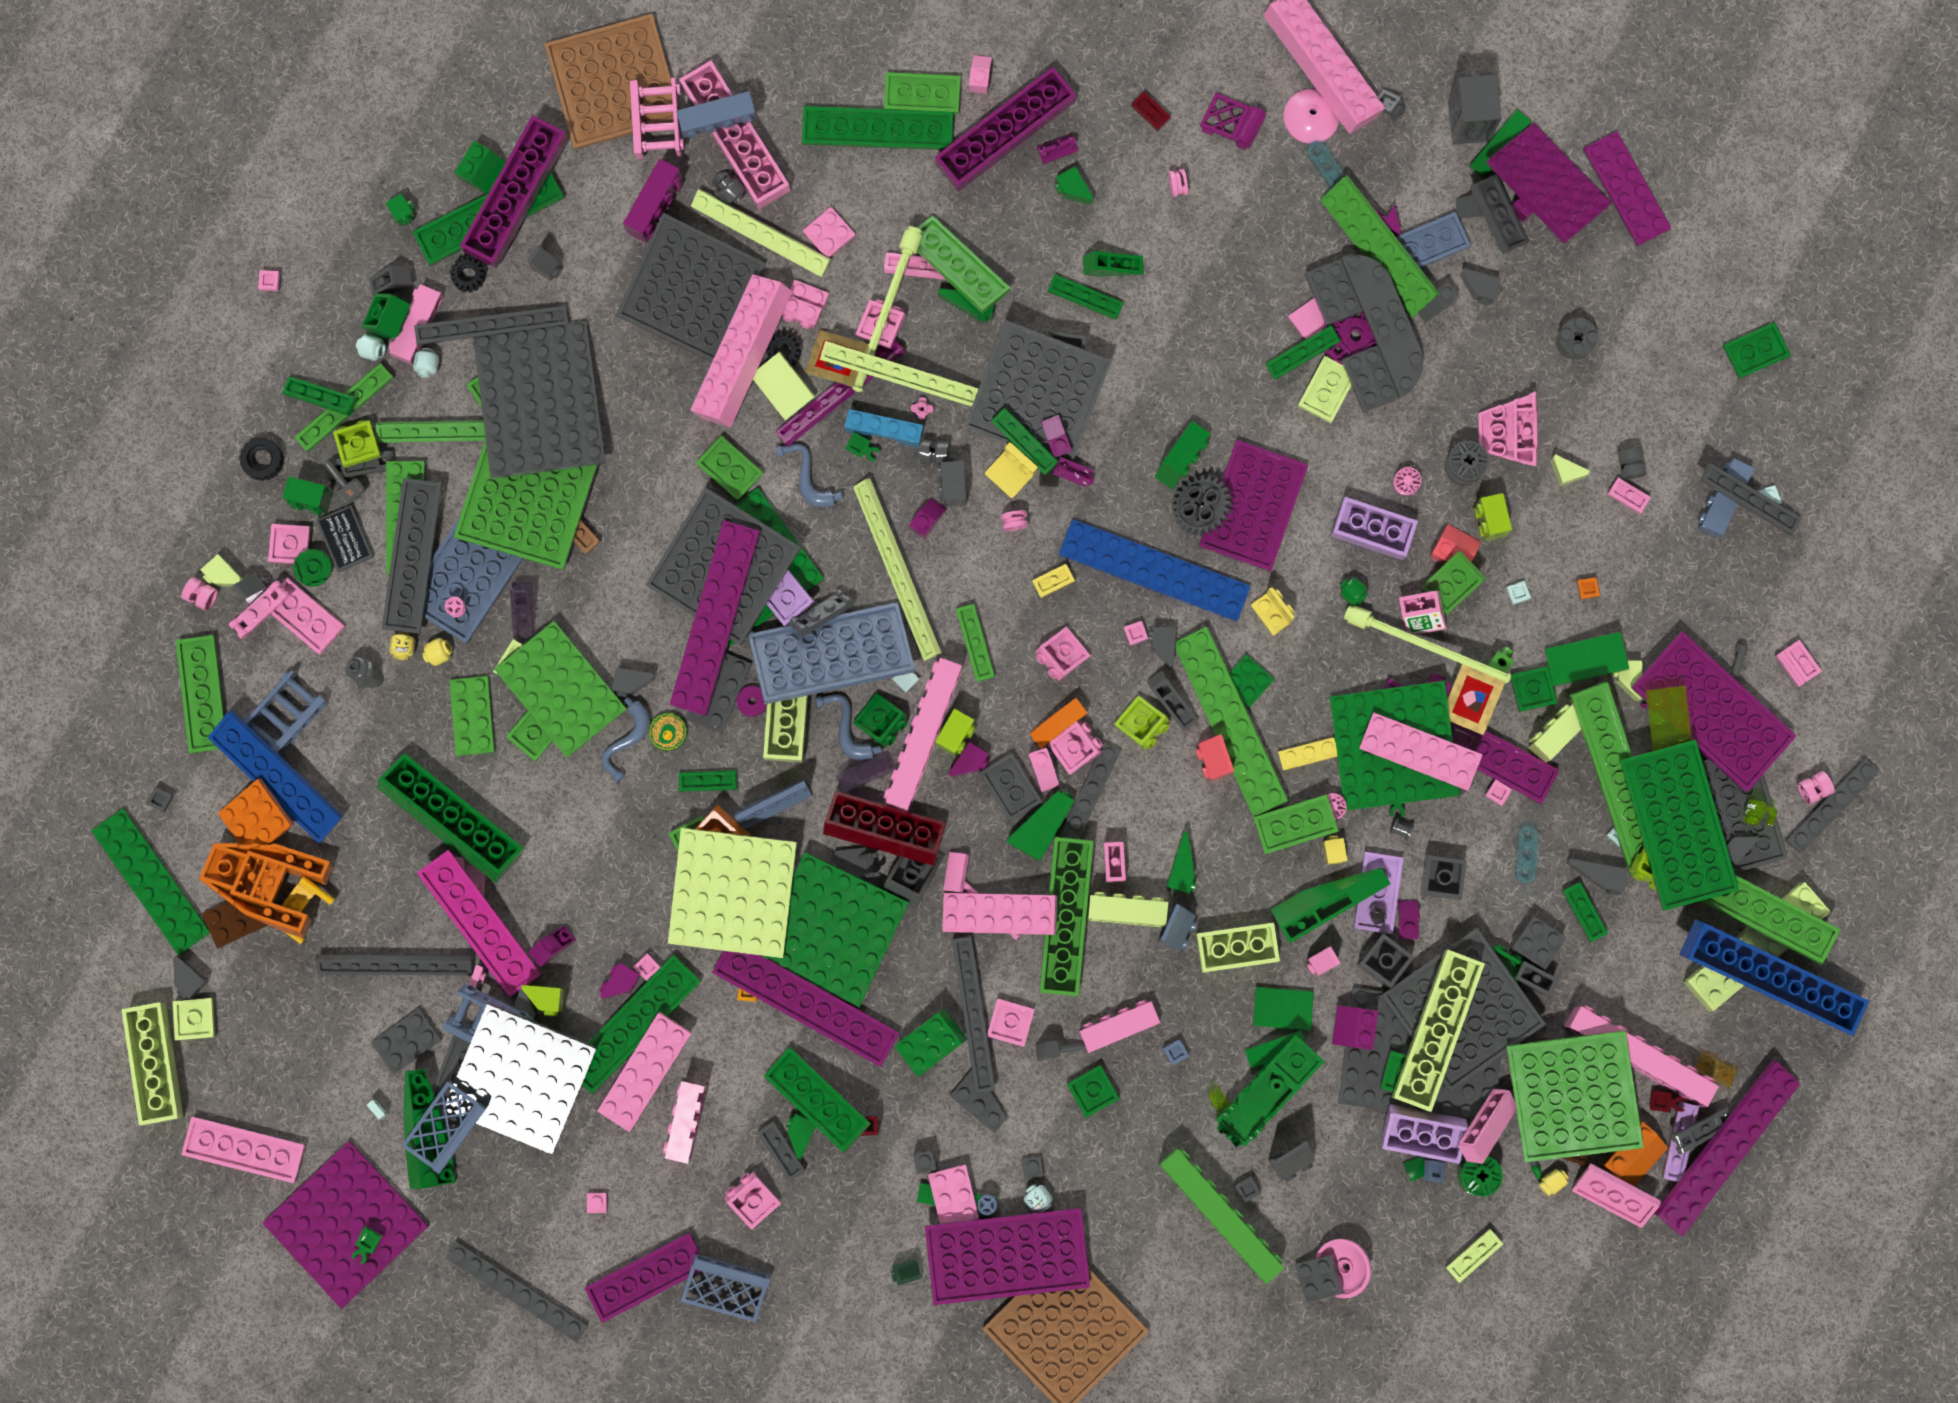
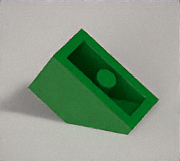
(1073, 187)
(800, 1133)

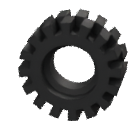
(465, 263)
(787, 340)

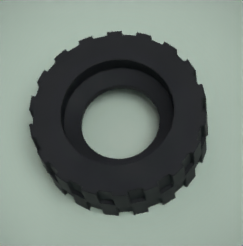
(261, 473)

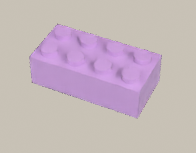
(1374, 528)
(1423, 1133)

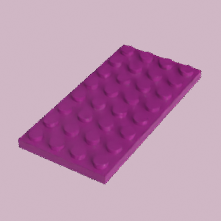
(1723, 716)
(1007, 1256)

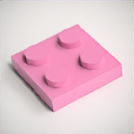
(829, 233)
(287, 542)
(1010, 1022)

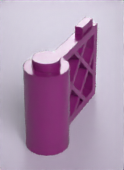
(1246, 128)

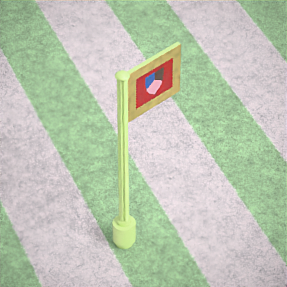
(909, 245)
(1476, 684)

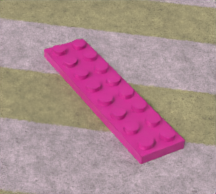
(479, 923)

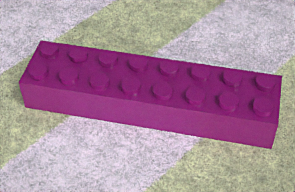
(1005, 129)
(514, 191)

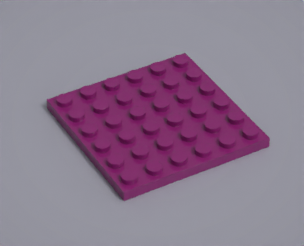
(328, 1215)

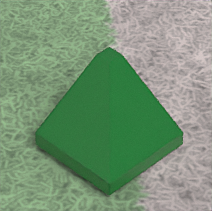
(1414, 1168)

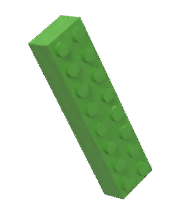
(1070, 884)
(1221, 1216)

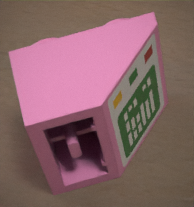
(1423, 612)

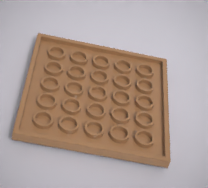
(596, 74)
(1066, 1337)

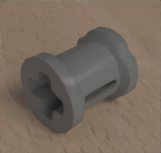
(1401, 829)

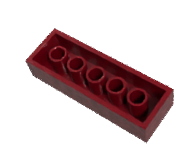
(884, 828)

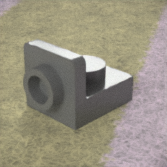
(1393, 104)

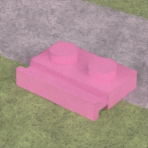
(1798, 663)

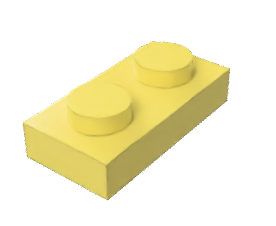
(1053, 581)

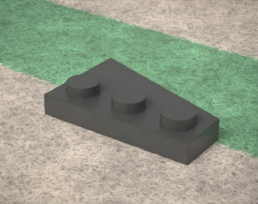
(981, 1105)

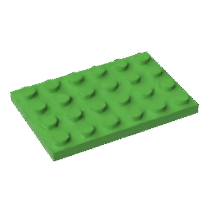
(560, 689)

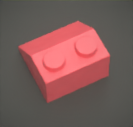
(1451, 542)
(1215, 758)

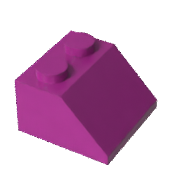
(1355, 1027)

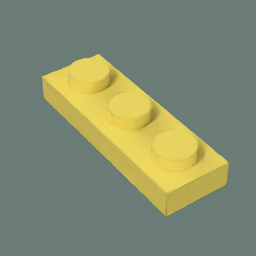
(1308, 754)

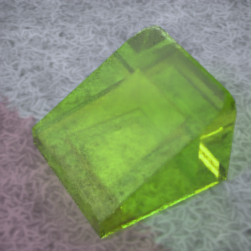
(1217, 1098)

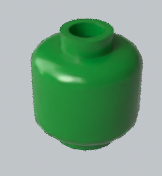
(1353, 591)

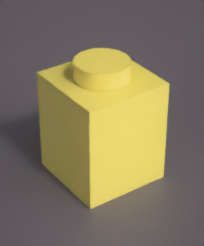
(1334, 850)

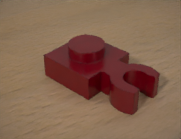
(1664, 1102)

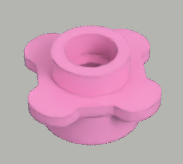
(922, 413)

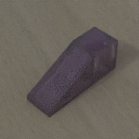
(522, 611)
(865, 773)

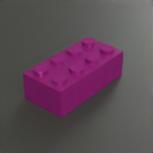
(653, 200)

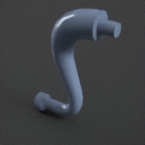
(811, 496)
(642, 725)
(847, 745)

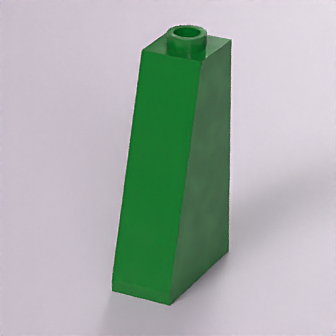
(1040, 829)

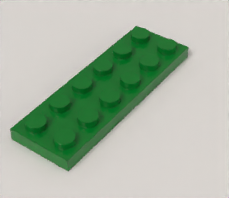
(817, 1100)

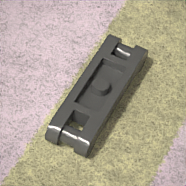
(366, 468)
(822, 613)
(1700, 1130)

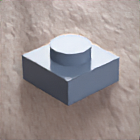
(1175, 1052)
(1434, 1171)

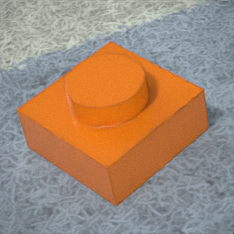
(1588, 588)

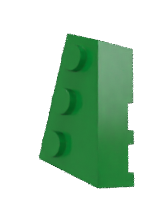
(1183, 455)

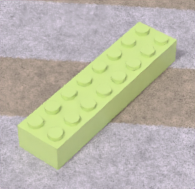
(1713, 988)
(1438, 1030)

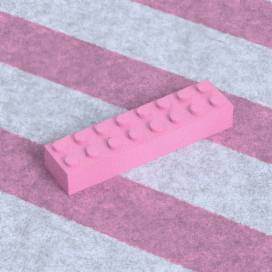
(1324, 63)
(739, 143)
(741, 350)
(924, 734)
(1648, 1059)

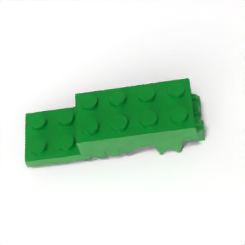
(1268, 1092)

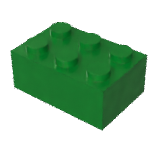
(931, 1042)

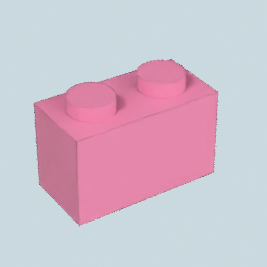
(1114, 862)

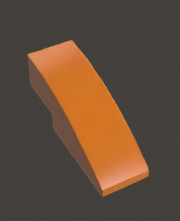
(1058, 723)

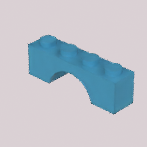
(897, 430)

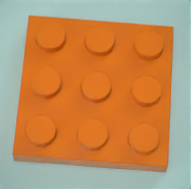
(255, 816)

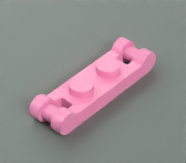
(259, 610)

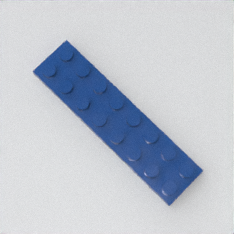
(288, 787)

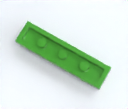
(975, 643)

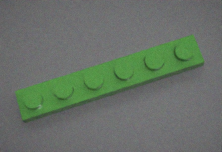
(330, 420)
(430, 431)

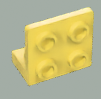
(1011, 470)
(1273, 611)

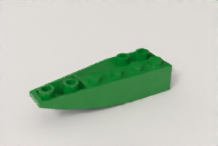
(1324, 902)
(417, 1099)

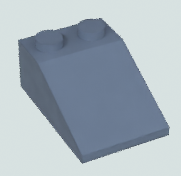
(1177, 928)

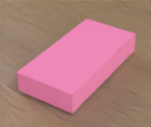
(956, 872)

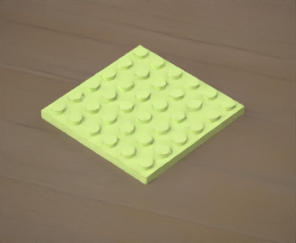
(732, 892)

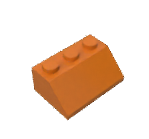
(722, 822)
(1635, 1163)

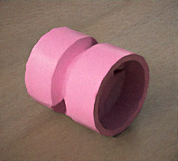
(199, 594)
(1817, 787)

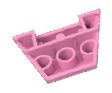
(1512, 430)

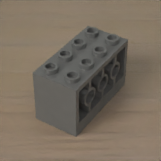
(1474, 108)

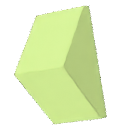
(1567, 471)

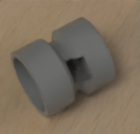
(927, 449)
(1632, 463)

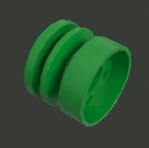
(1471, 1184)

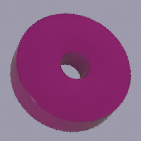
(743, 701)

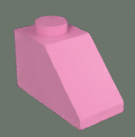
(980, 74)
(1043, 769)
(1322, 961)

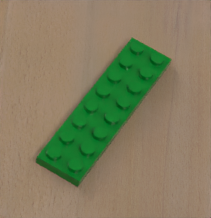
(877, 128)
(444, 235)
(151, 881)
(628, 1026)

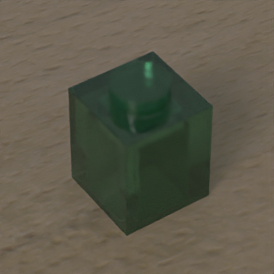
(905, 1272)

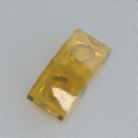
(1716, 1070)

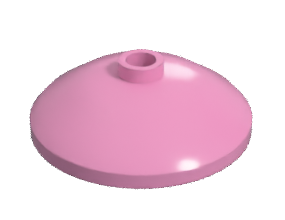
(1302, 124)
(1358, 1275)

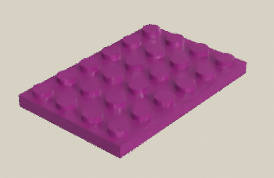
(1548, 183)
(1263, 499)

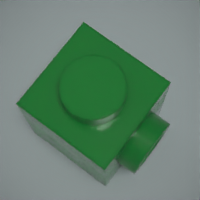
(401, 210)

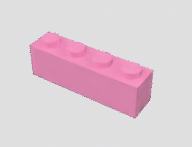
(421, 311)
(1120, 1026)
(1487, 1126)

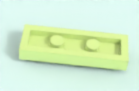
(1474, 1255)

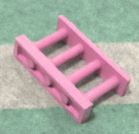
(641, 128)

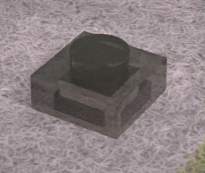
(1049, 479)

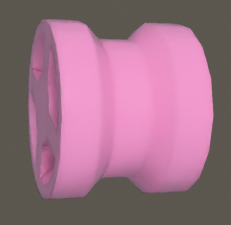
(453, 604)

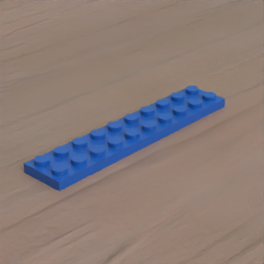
(1154, 570)

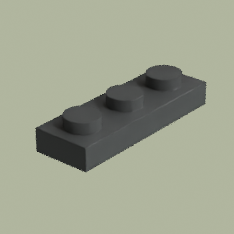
(781, 1151)

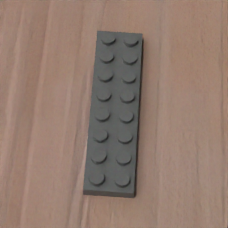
(411, 556)

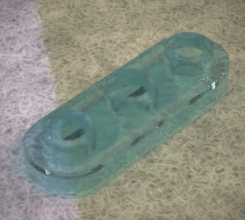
(1325, 158)
(1531, 847)

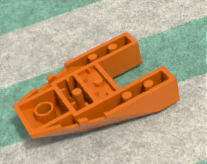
(253, 875)

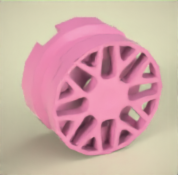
(1178, 183)
(1407, 481)
(1014, 520)
(1338, 805)

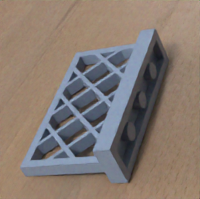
(773, 804)
(457, 1138)
(729, 1271)

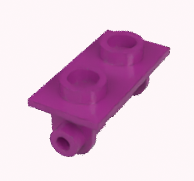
(1057, 149)
(1074, 472)

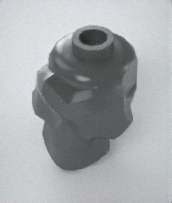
(728, 187)
(364, 672)

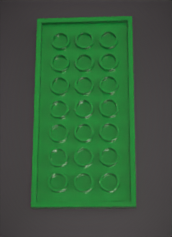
(1679, 825)

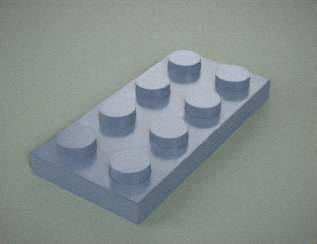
(1435, 240)

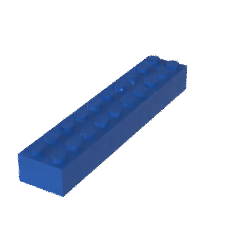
(1774, 977)

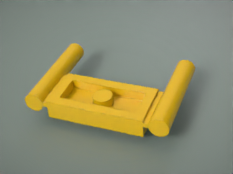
(301, 896)

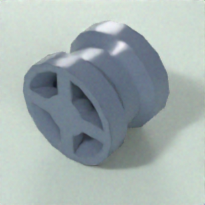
(987, 1207)

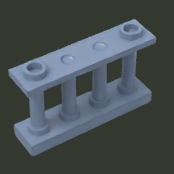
(302, 718)
(465, 1031)

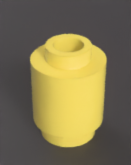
(1553, 1182)

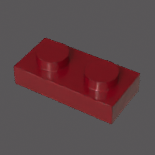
(1150, 111)

